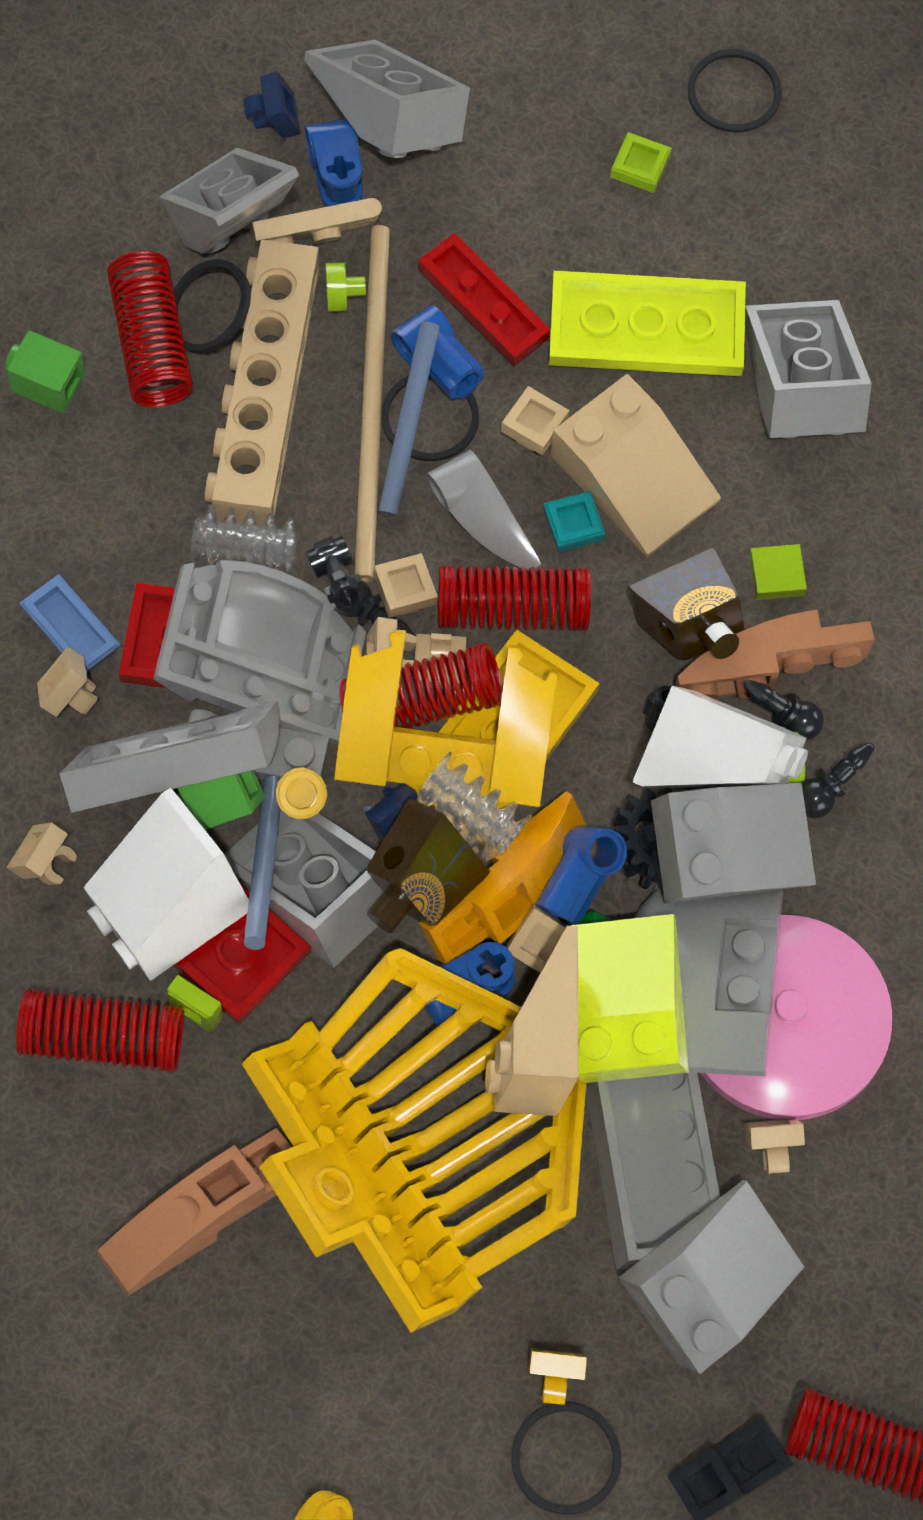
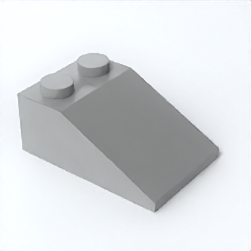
(391, 97)
(227, 198)
(807, 369)
(732, 841)
(316, 883)
(713, 1278)

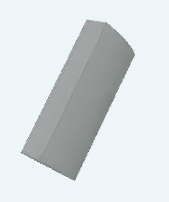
(172, 757)
(651, 1159)

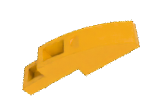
(511, 886)

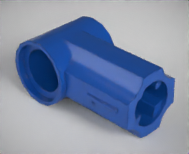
(451, 364)
(577, 876)

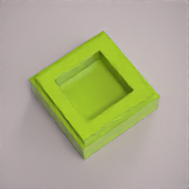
(640, 162)
(777, 572)
(196, 1003)

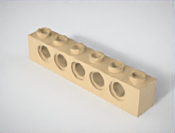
(277, 269)

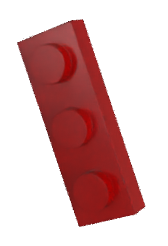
(484, 299)

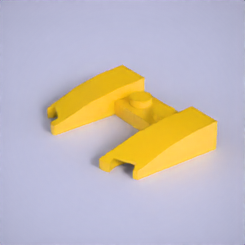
(379, 752)

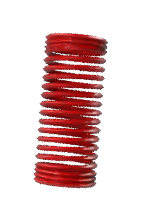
(134, 287)
(453, 586)
(482, 677)
(32, 1018)
(804, 1423)

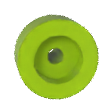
(340, 287)

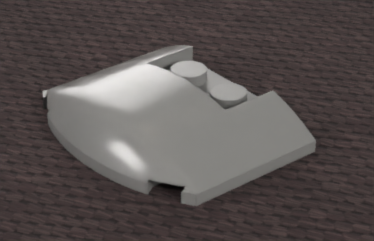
(255, 639)
(725, 976)

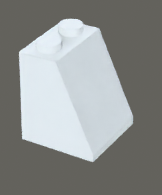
(716, 745)
(164, 889)

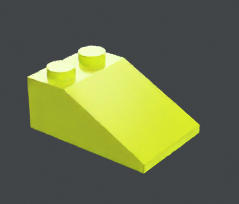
(630, 1000)

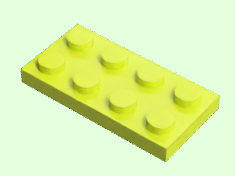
(647, 323)

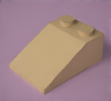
(634, 465)
(540, 1053)

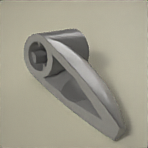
(476, 503)

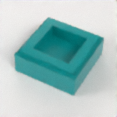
(574, 521)

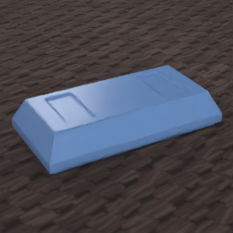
(69, 622)

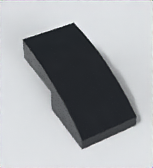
(731, 1470)

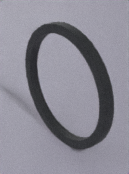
(737, 53)
(241, 314)
(423, 456)
(533, 1497)

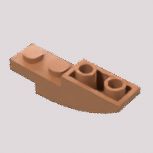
(784, 643)
(191, 1214)

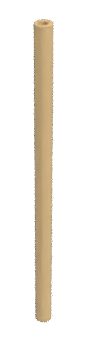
(372, 403)

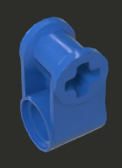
(336, 161)
(470, 968)

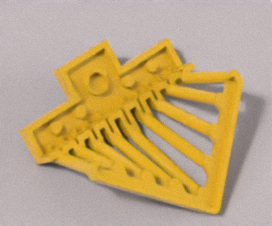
(353, 1184)

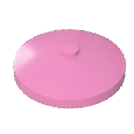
(824, 1029)

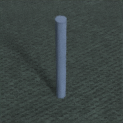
(408, 418)
(263, 867)

